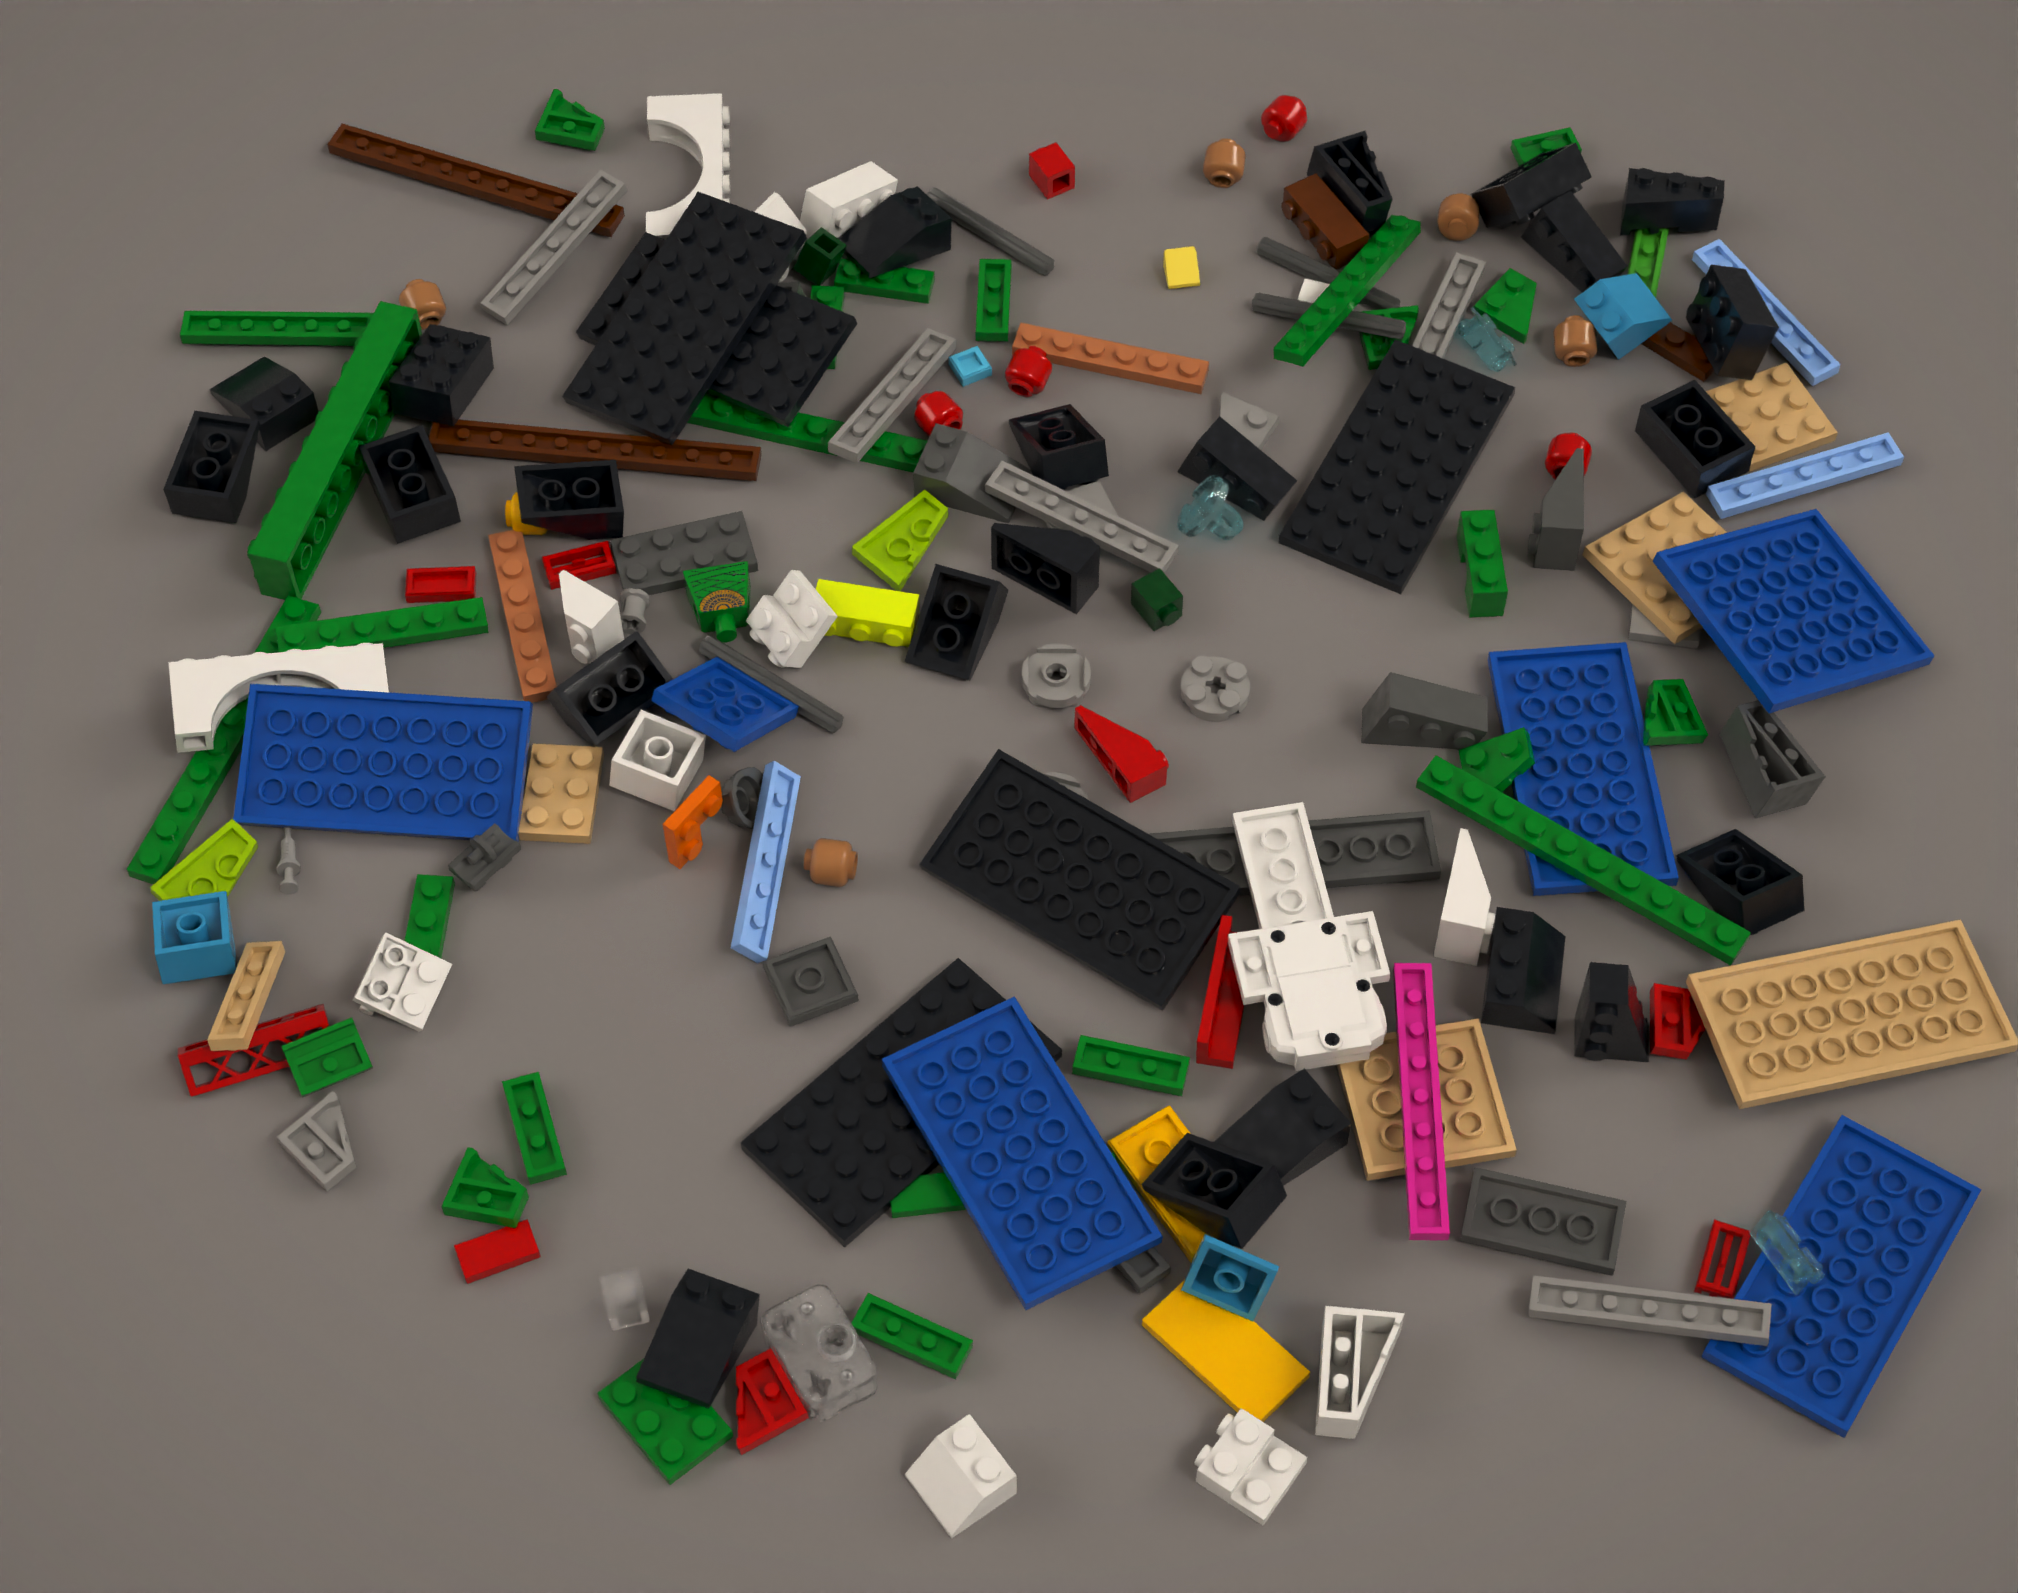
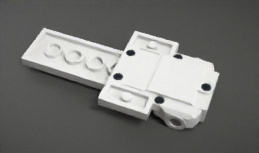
(1302, 959)

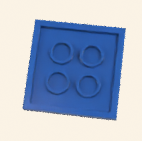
(725, 703)

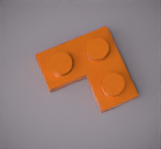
(683, 826)

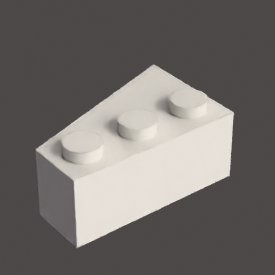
(846, 199)
(1351, 1365)

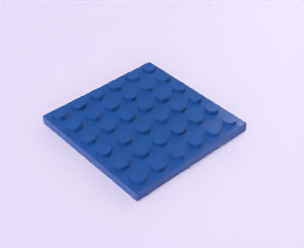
(1792, 610)

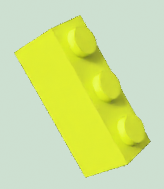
(871, 612)

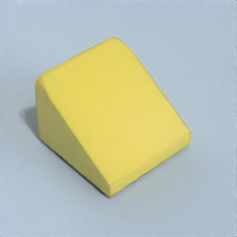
(1181, 267)

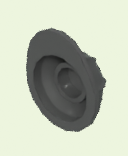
(741, 796)

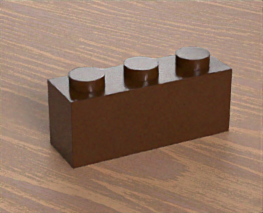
(1324, 221)

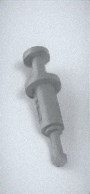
(288, 866)

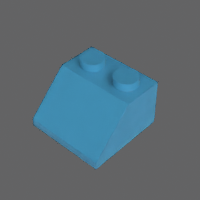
(1623, 312)
(193, 937)
(1229, 1277)

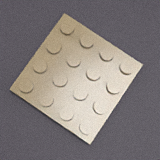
(1628, 556)
(1470, 1103)

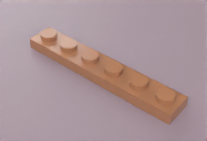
(1115, 358)
(522, 615)

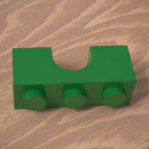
(1481, 551)

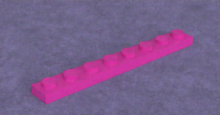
(1420, 1102)

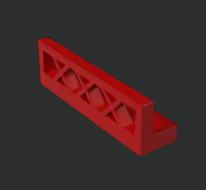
(1222, 1007)
(264, 1033)

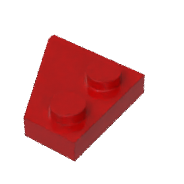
(1673, 1021)
(764, 1401)

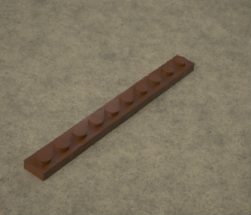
(460, 175)
(571, 446)

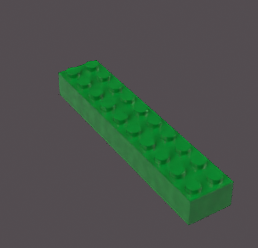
(330, 460)

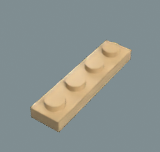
(246, 996)

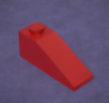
(1123, 754)

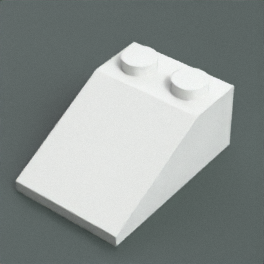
(1465, 916)

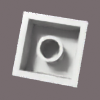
(657, 760)

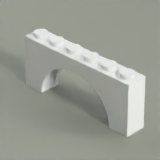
(698, 127)
(211, 687)

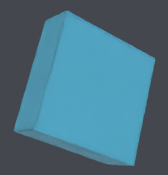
(970, 366)

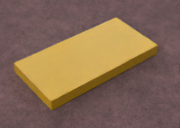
(1139, 1153)
(1227, 1353)

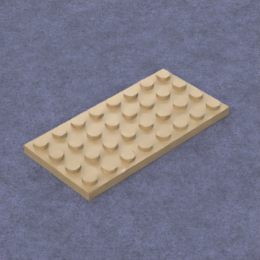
(1851, 1013)

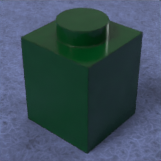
(820, 256)
(1157, 599)

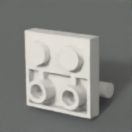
(401, 982)

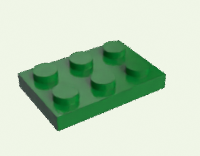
(664, 1427)

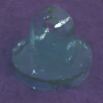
(1209, 510)

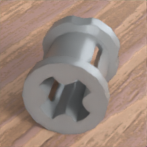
(632, 611)

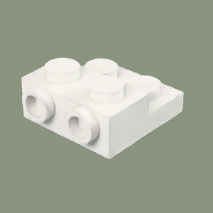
(791, 621)
(1248, 1466)

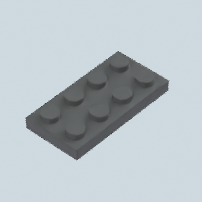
(658, 557)
(1543, 1221)

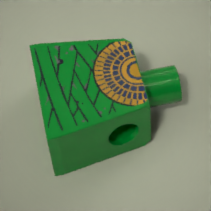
(720, 598)

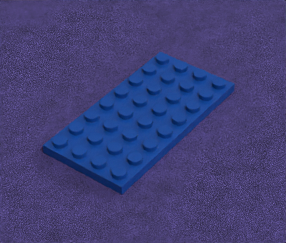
(1587, 755)
(382, 762)
(1021, 1152)
(1880, 1232)

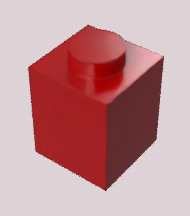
(1051, 170)

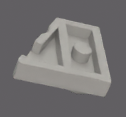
(1248, 419)
(321, 1142)

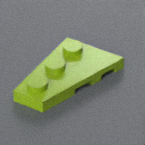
(902, 539)
(211, 866)

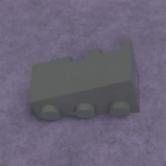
(1423, 715)
(1768, 761)

